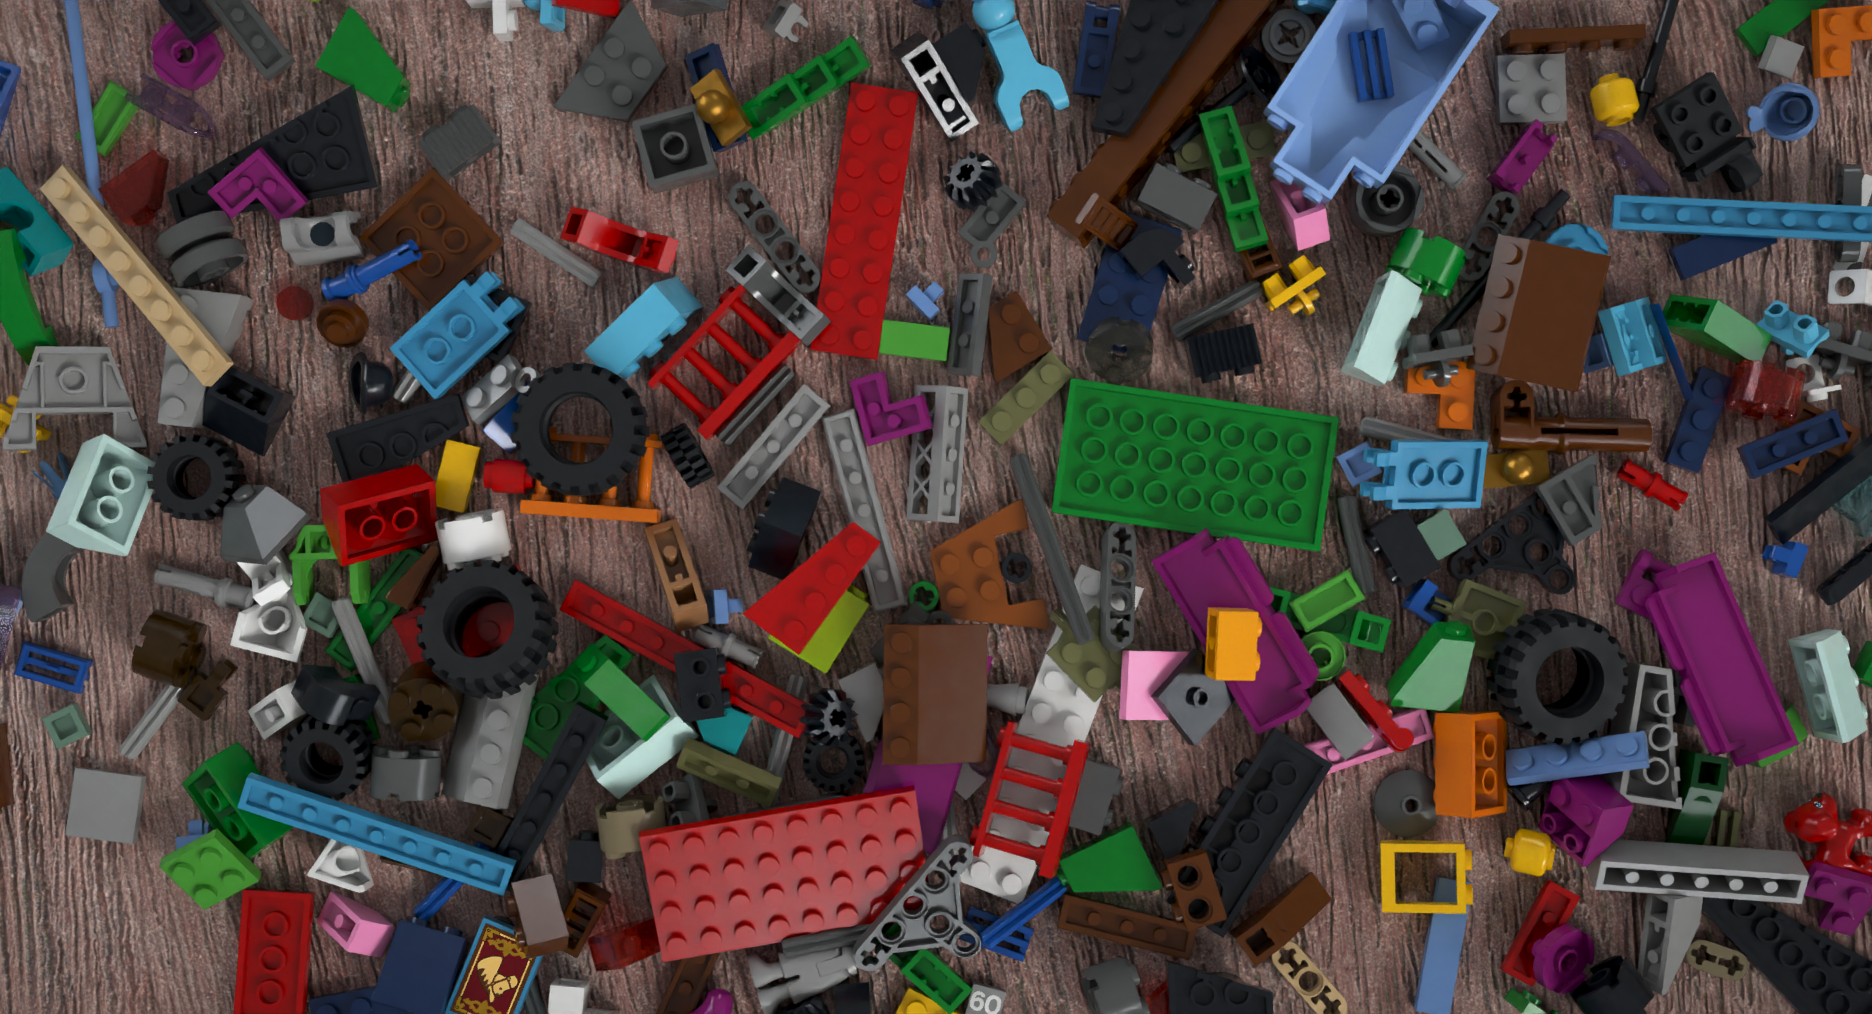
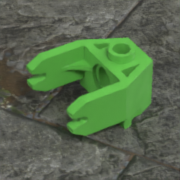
(315, 544)

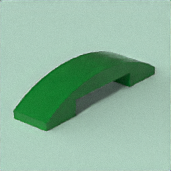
(17, 304)
(1349, 626)

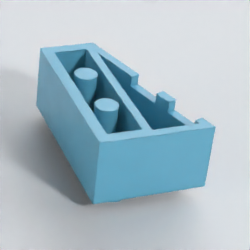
(644, 327)

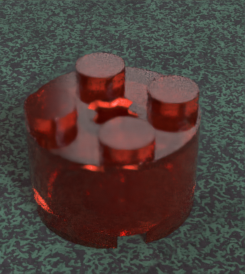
(1765, 390)

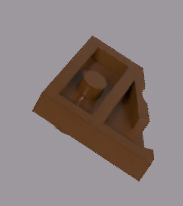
(1014, 337)

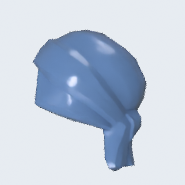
(1785, 112)

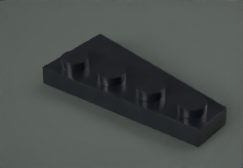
(396, 437)

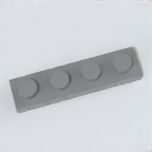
(773, 446)

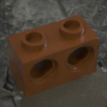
(1199, 887)

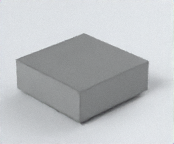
(1780, 57)

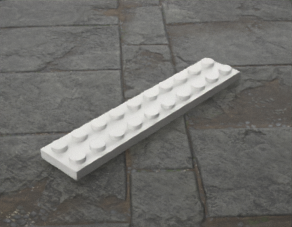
(1055, 714)

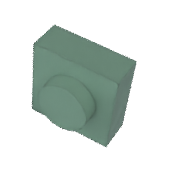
(321, 616)
(67, 726)

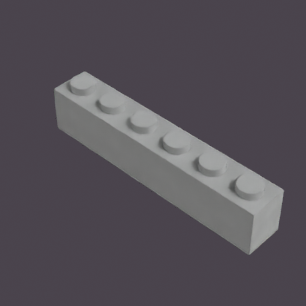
(1700, 871)

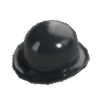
(369, 382)

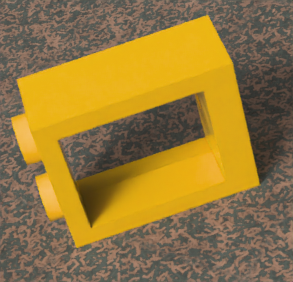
(1463, 862)

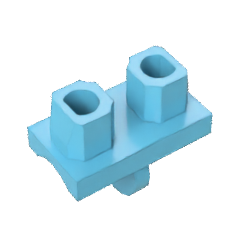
(1792, 331)

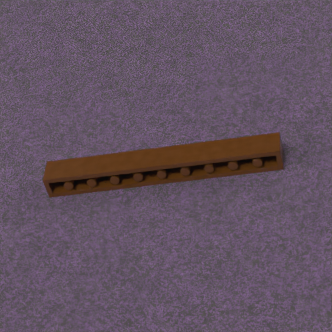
(1124, 161)

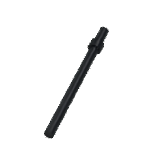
(1647, 85)
(1540, 220)

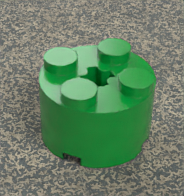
(1427, 262)

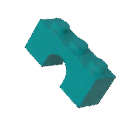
(39, 235)

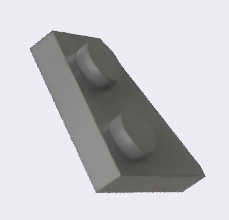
(1573, 500)

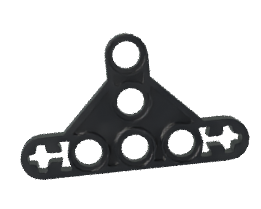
(1514, 549)

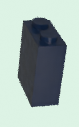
(420, 968)

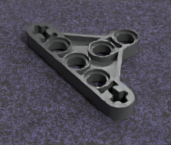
(915, 926)

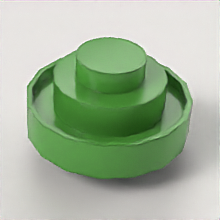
(1326, 652)

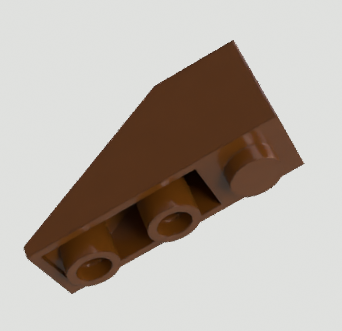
(1281, 919)

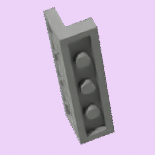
(943, 454)

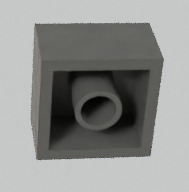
(675, 149)

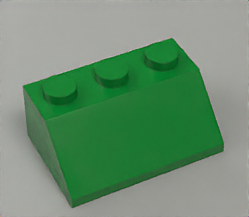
(217, 792)

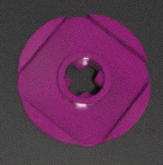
(190, 74)
(1567, 946)

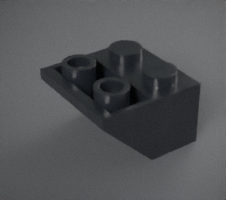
(246, 409)

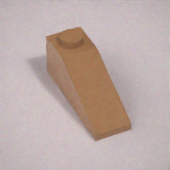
(677, 575)

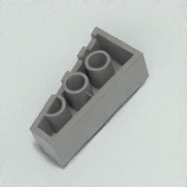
(181, 392)
(1649, 709)

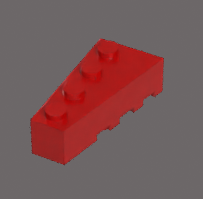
(809, 594)

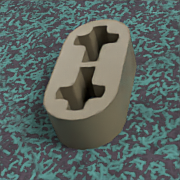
(1716, 952)

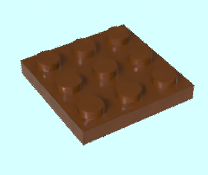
(448, 235)

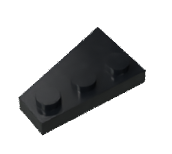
(1209, 993)

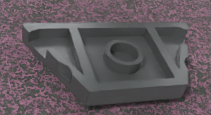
(616, 72)

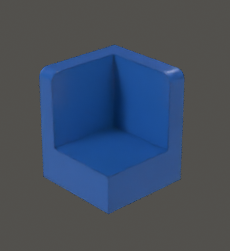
(1418, 602)

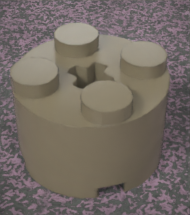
(621, 823)

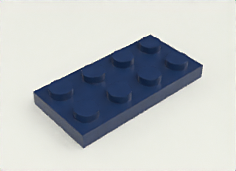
(1120, 293)

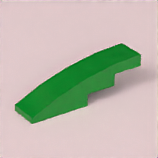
(805, 87)
(1233, 178)
(930, 974)

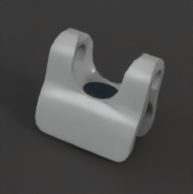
(321, 238)

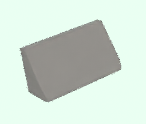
(1339, 721)

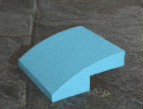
(1632, 336)

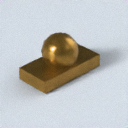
(720, 107)
(1516, 468)

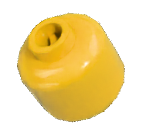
(1614, 100)
(1530, 852)

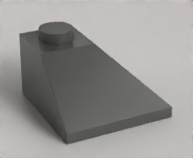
(258, 524)

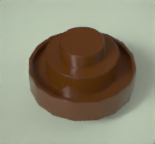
(342, 323)

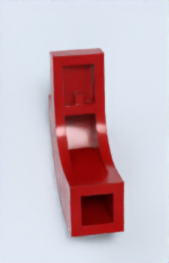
(619, 241)

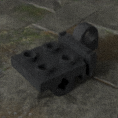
(1702, 135)

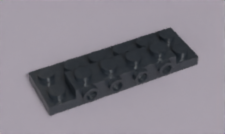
(1254, 820)

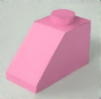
(1303, 220)
(355, 925)

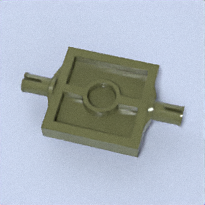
(1485, 612)
(1088, 664)

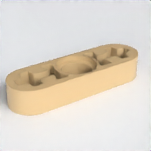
(1331, 992)

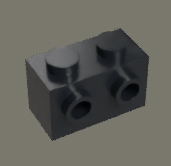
(702, 685)

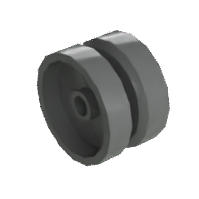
(202, 249)

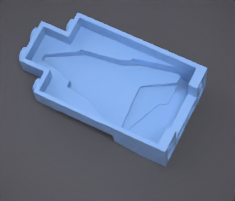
(1368, 138)

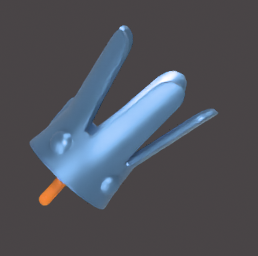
(57, 483)

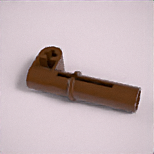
(1525, 430)

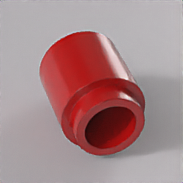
(507, 477)

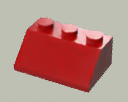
(380, 514)

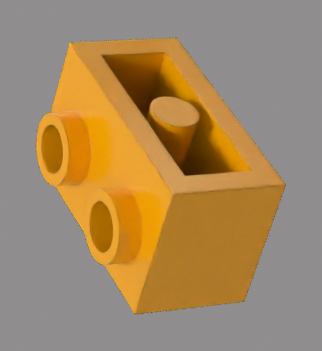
(1232, 644)

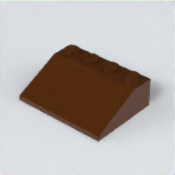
(1538, 312)
(934, 693)

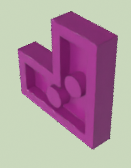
(259, 179)
(881, 417)
(1846, 895)

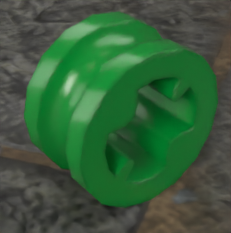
(927, 586)

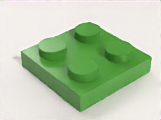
(210, 869)

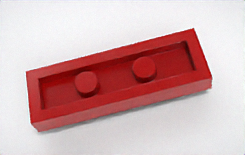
(1548, 912)

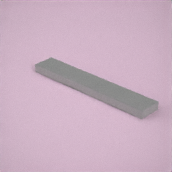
(864, 507)

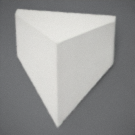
(272, 629)
(343, 867)

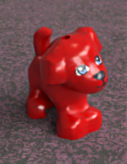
(1818, 822)

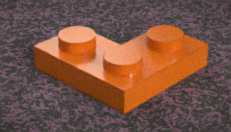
(1832, 37)
(1454, 401)

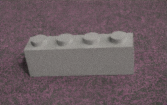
(488, 748)

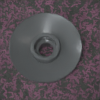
(1391, 800)

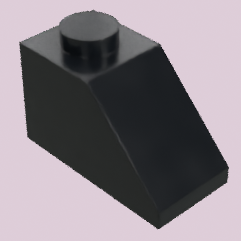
(963, 58)

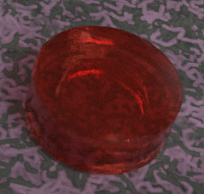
(295, 303)

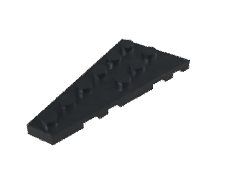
(1148, 48)
(319, 152)
(1796, 960)

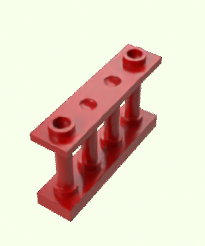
(733, 394)
(1063, 789)

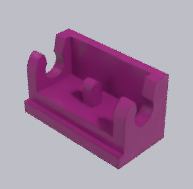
(1522, 158)

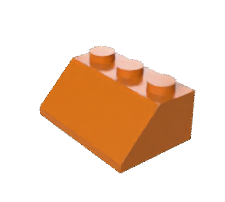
(1470, 763)

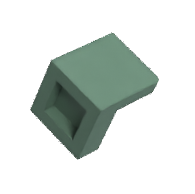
(1440, 533)

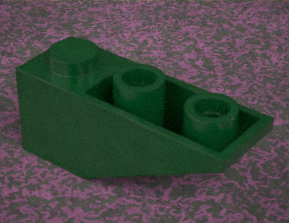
(1701, 791)

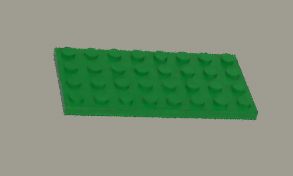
(1194, 464)

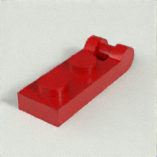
(1375, 712)

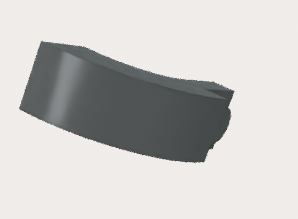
(777, 295)
(45, 578)

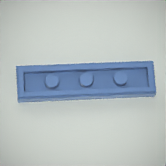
(1441, 953)

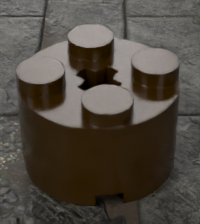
(169, 648)
(423, 704)

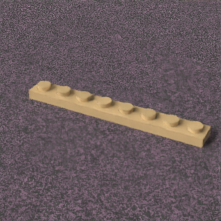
(137, 276)

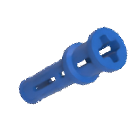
(358, 278)

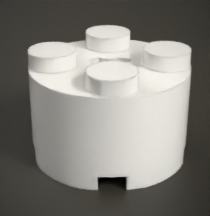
(473, 537)

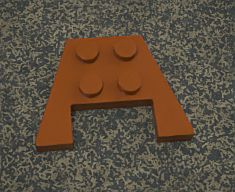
(971, 574)

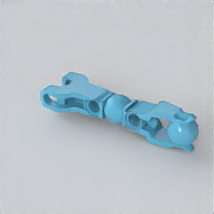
(1015, 62)

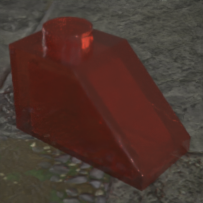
(138, 189)

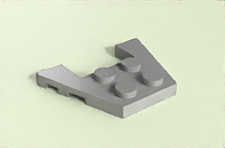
(70, 383)

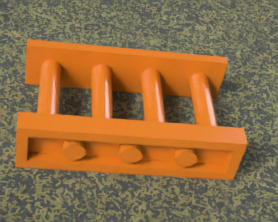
(608, 506)

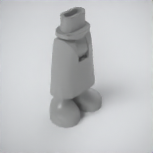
(804, 974)

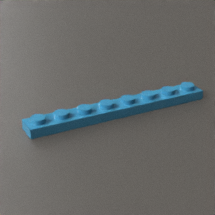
(1741, 218)
(376, 833)

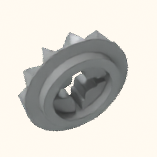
(1288, 20)

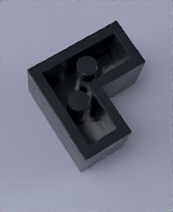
(782, 528)

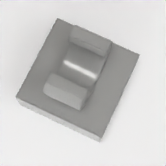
(782, 20)

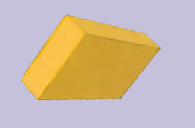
(456, 475)

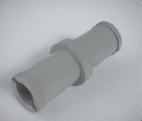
(729, 645)

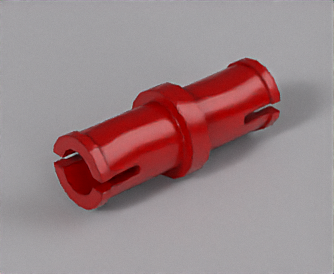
(1652, 485)

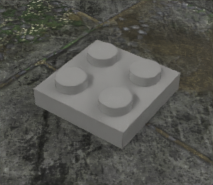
(1530, 89)

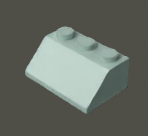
(1383, 329)
(103, 497)
(1829, 685)
(623, 758)

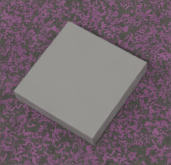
(105, 805)

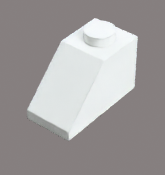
(276, 711)

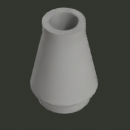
(1008, 697)

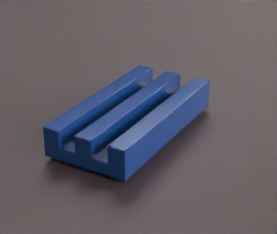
(1367, 36)
(80, 674)
(1001, 949)

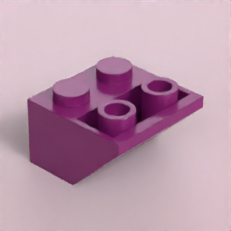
(1584, 816)

